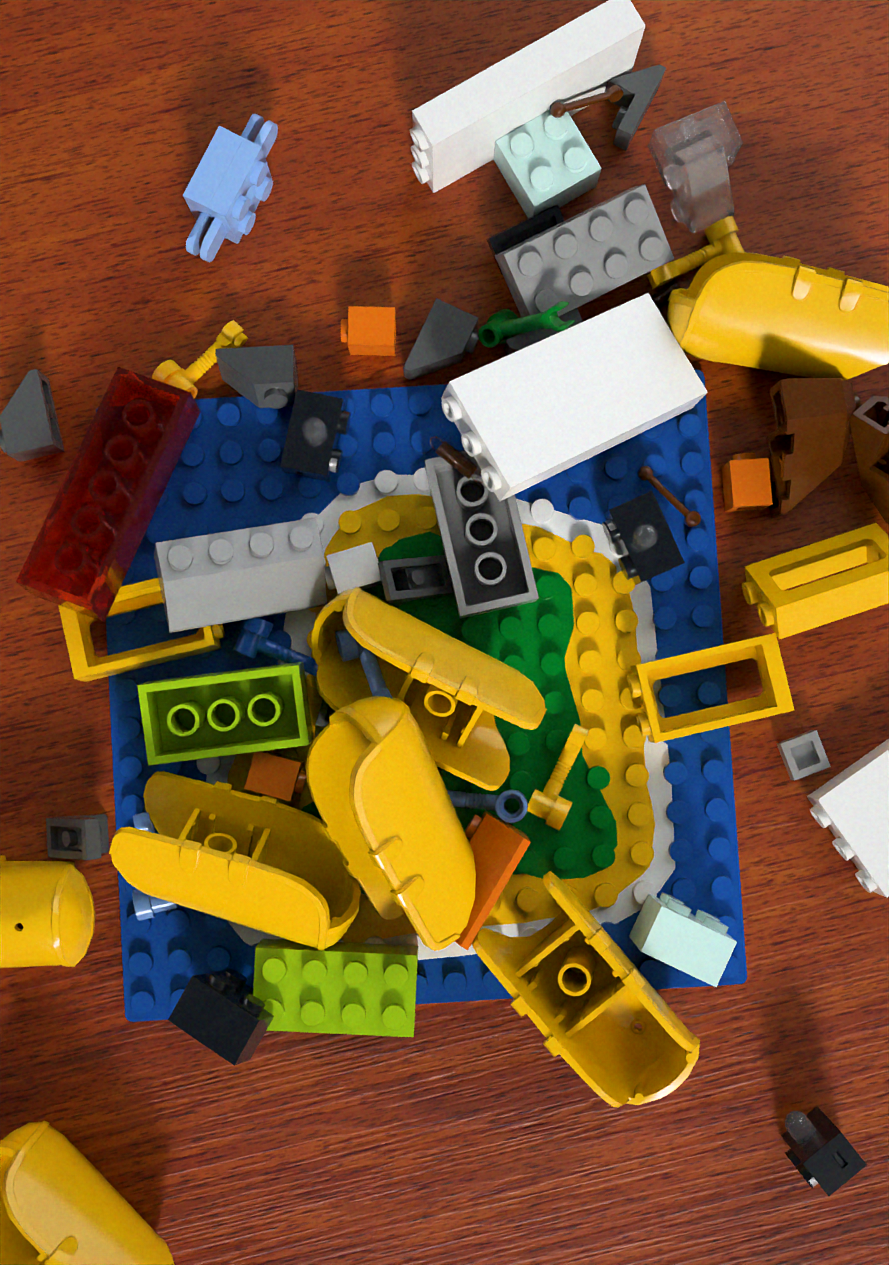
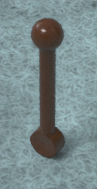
(613, 94)
(691, 518)

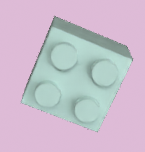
(546, 163)
(683, 940)

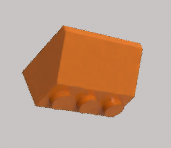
(496, 854)

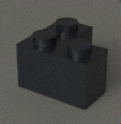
(222, 1014)

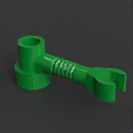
(506, 324)

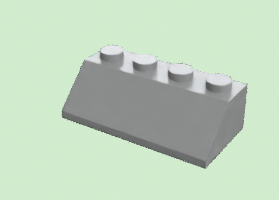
(241, 574)

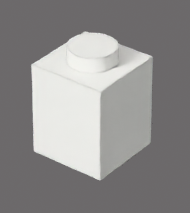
(353, 569)

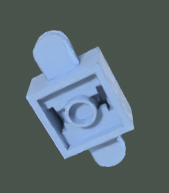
(229, 186)

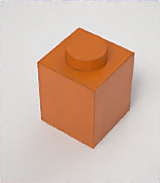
(370, 330)
(746, 483)
(276, 775)

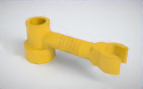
(722, 241)
(172, 374)
(548, 803)

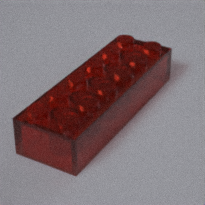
(109, 494)

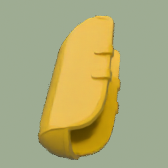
(782, 317)
(442, 681)
(393, 817)
(239, 860)
(53, 908)
(588, 1003)
(64, 1209)

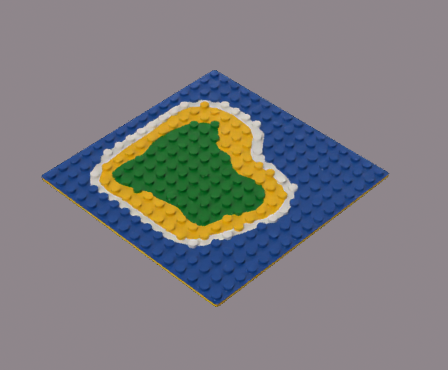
(640, 809)

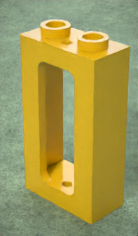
(826, 599)
(88, 666)
(773, 700)

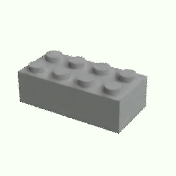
(586, 254)
(480, 541)

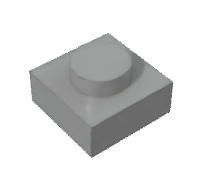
(803, 755)

